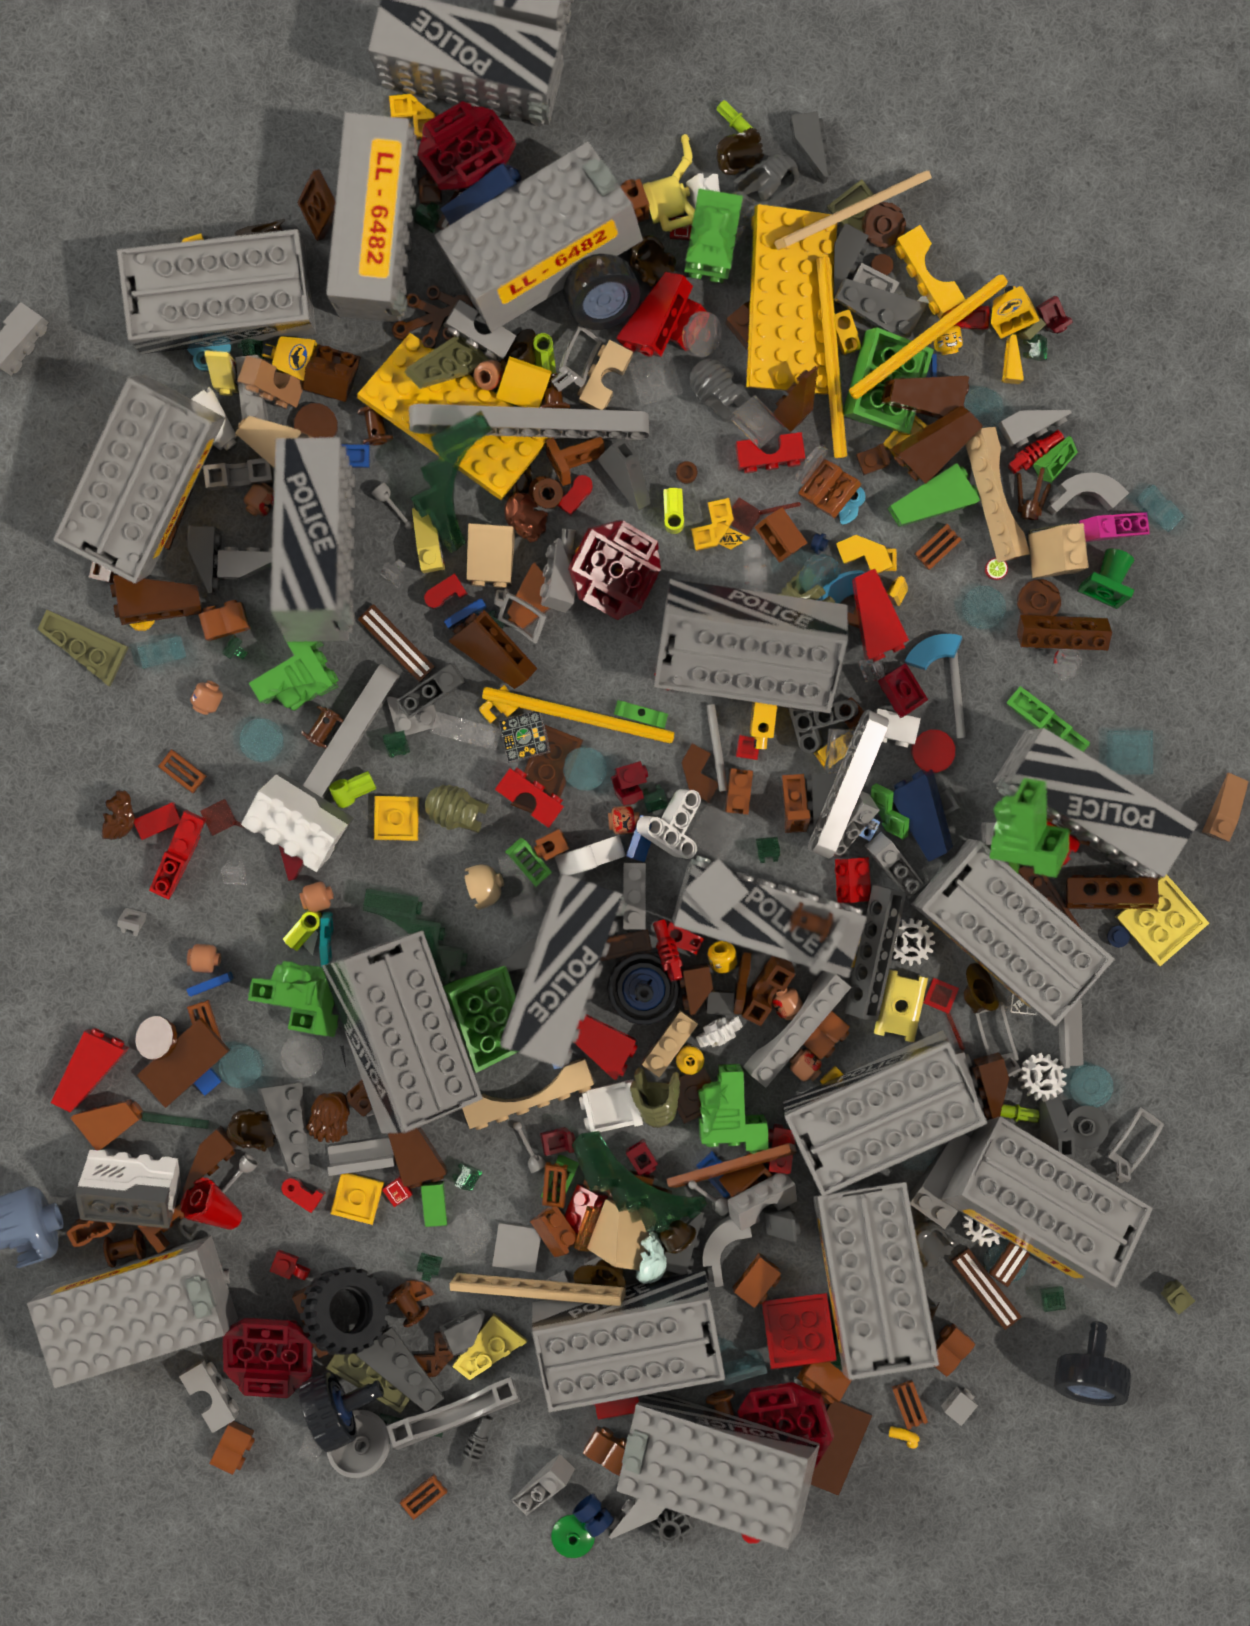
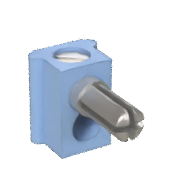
(872, 826)

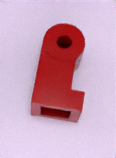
(576, 495)
(443, 591)
(684, 938)
(301, 1195)

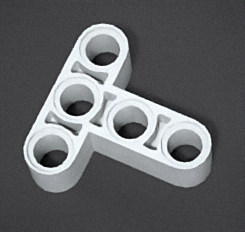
(669, 826)
(590, 856)

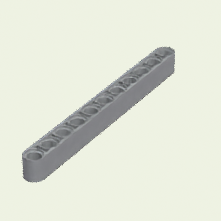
(535, 421)

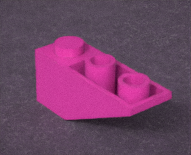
(1115, 526)

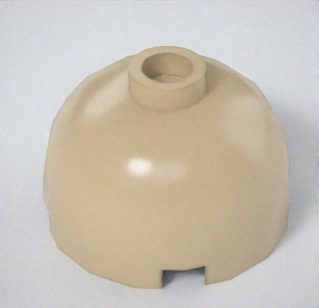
(483, 885)

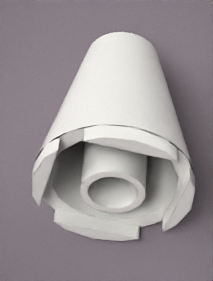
(226, 435)

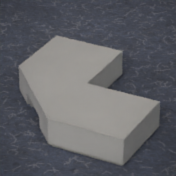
(826, 950)

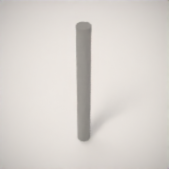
(957, 697)
(717, 750)

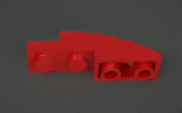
(178, 855)

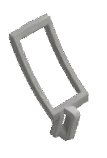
(563, 369)
(505, 595)
(1007, 1057)
(1121, 1162)

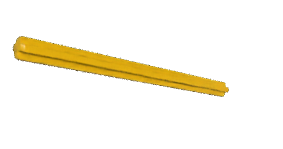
(928, 336)
(831, 357)
(577, 715)

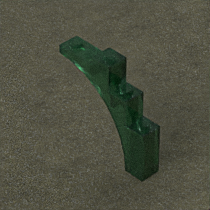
(441, 472)
(403, 911)
(630, 1193)

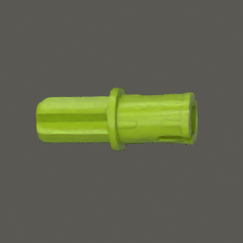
(733, 117)
(1019, 1113)

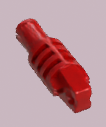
(1031, 453)
(667, 951)

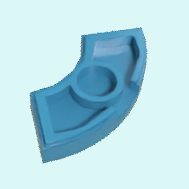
(841, 586)
(933, 648)

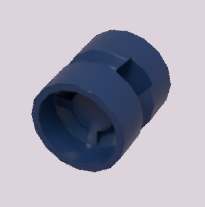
(591, 1513)

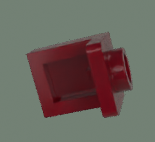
(1053, 315)
(631, 775)
(629, 795)
(557, 1141)

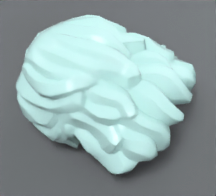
(654, 1262)

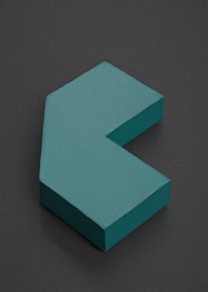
(326, 933)

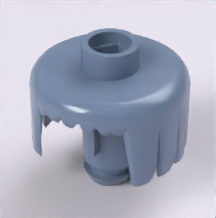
(29, 1225)

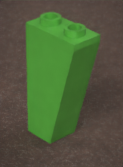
(937, 497)

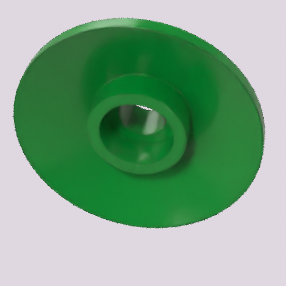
(566, 1528)

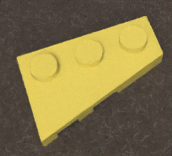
(492, 1343)

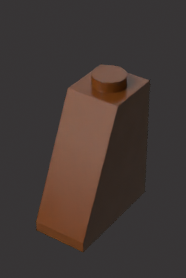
(529, 592)
(107, 1122)

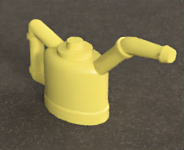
(669, 198)

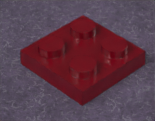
(902, 690)

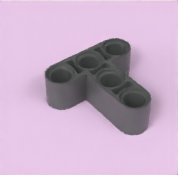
(817, 722)

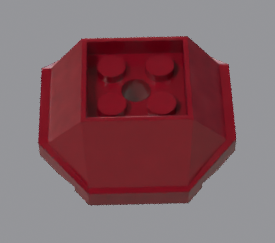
(464, 146)
(634, 574)
(267, 1356)
(795, 1404)

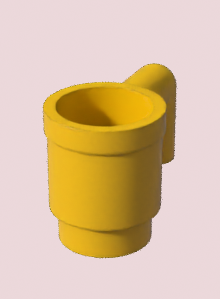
(506, 709)

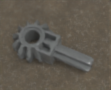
(681, 1522)

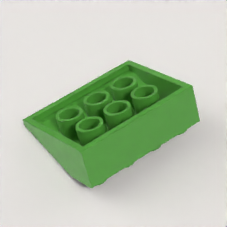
(875, 350)
(481, 1013)

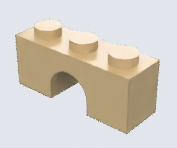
(612, 359)
(669, 1043)

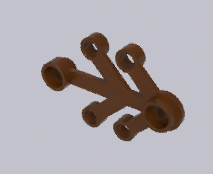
(435, 316)

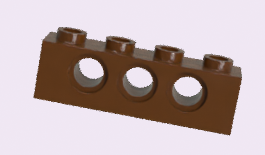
(1064, 632)
(1078, 899)

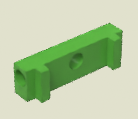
(651, 716)

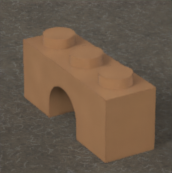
(276, 386)

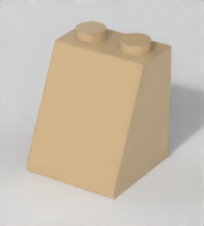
(262, 436)
(1058, 551)
(490, 555)
(618, 1237)

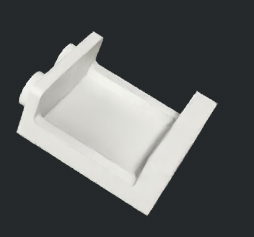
(610, 1107)

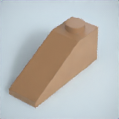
(1226, 808)

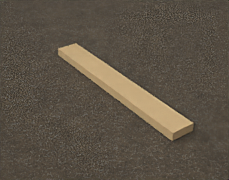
(852, 210)
(538, 1289)

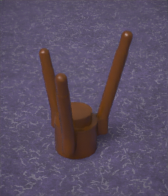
(1032, 509)

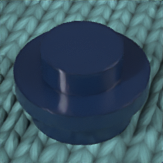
(819, 543)
(1118, 936)

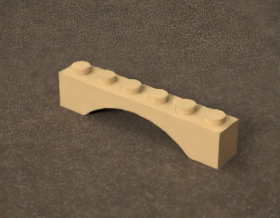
(1005, 533)
(572, 1078)

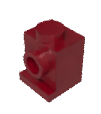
(641, 1167)

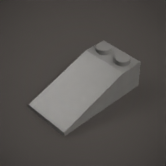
(931, 1186)

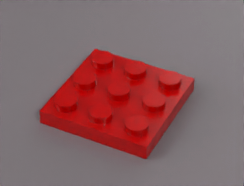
(799, 1331)

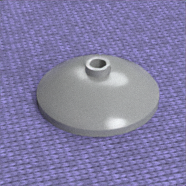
(359, 1463)

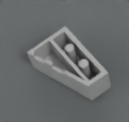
(18, 337)

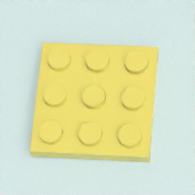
(1168, 927)

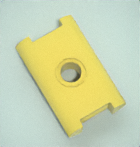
(904, 1021)

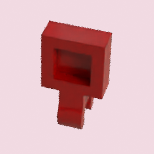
(286, 1265)

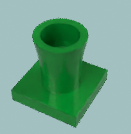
(1108, 585)

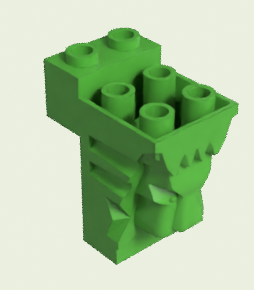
(713, 235)
(297, 678)
(1024, 833)
(303, 990)
(725, 1116)

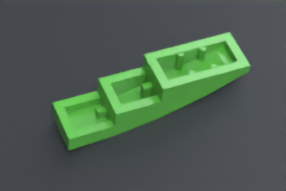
(1043, 717)

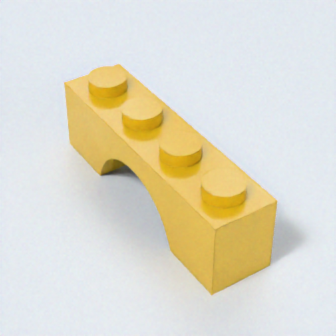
(940, 294)

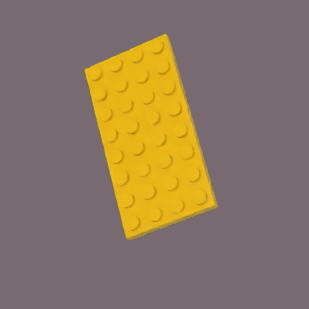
(786, 300)
(492, 460)

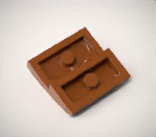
(829, 488)

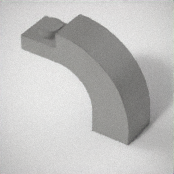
(1097, 485)
(717, 1239)

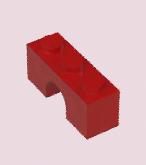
(790, 452)
(547, 806)

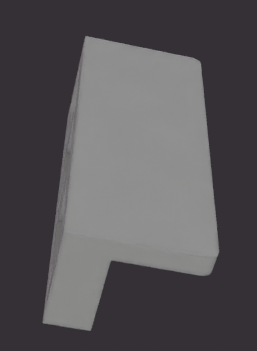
(1071, 1037)
(360, 1156)

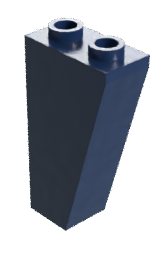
(481, 192)
(922, 804)

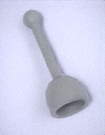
(383, 493)
(535, 1162)
(246, 1165)
(719, 1204)

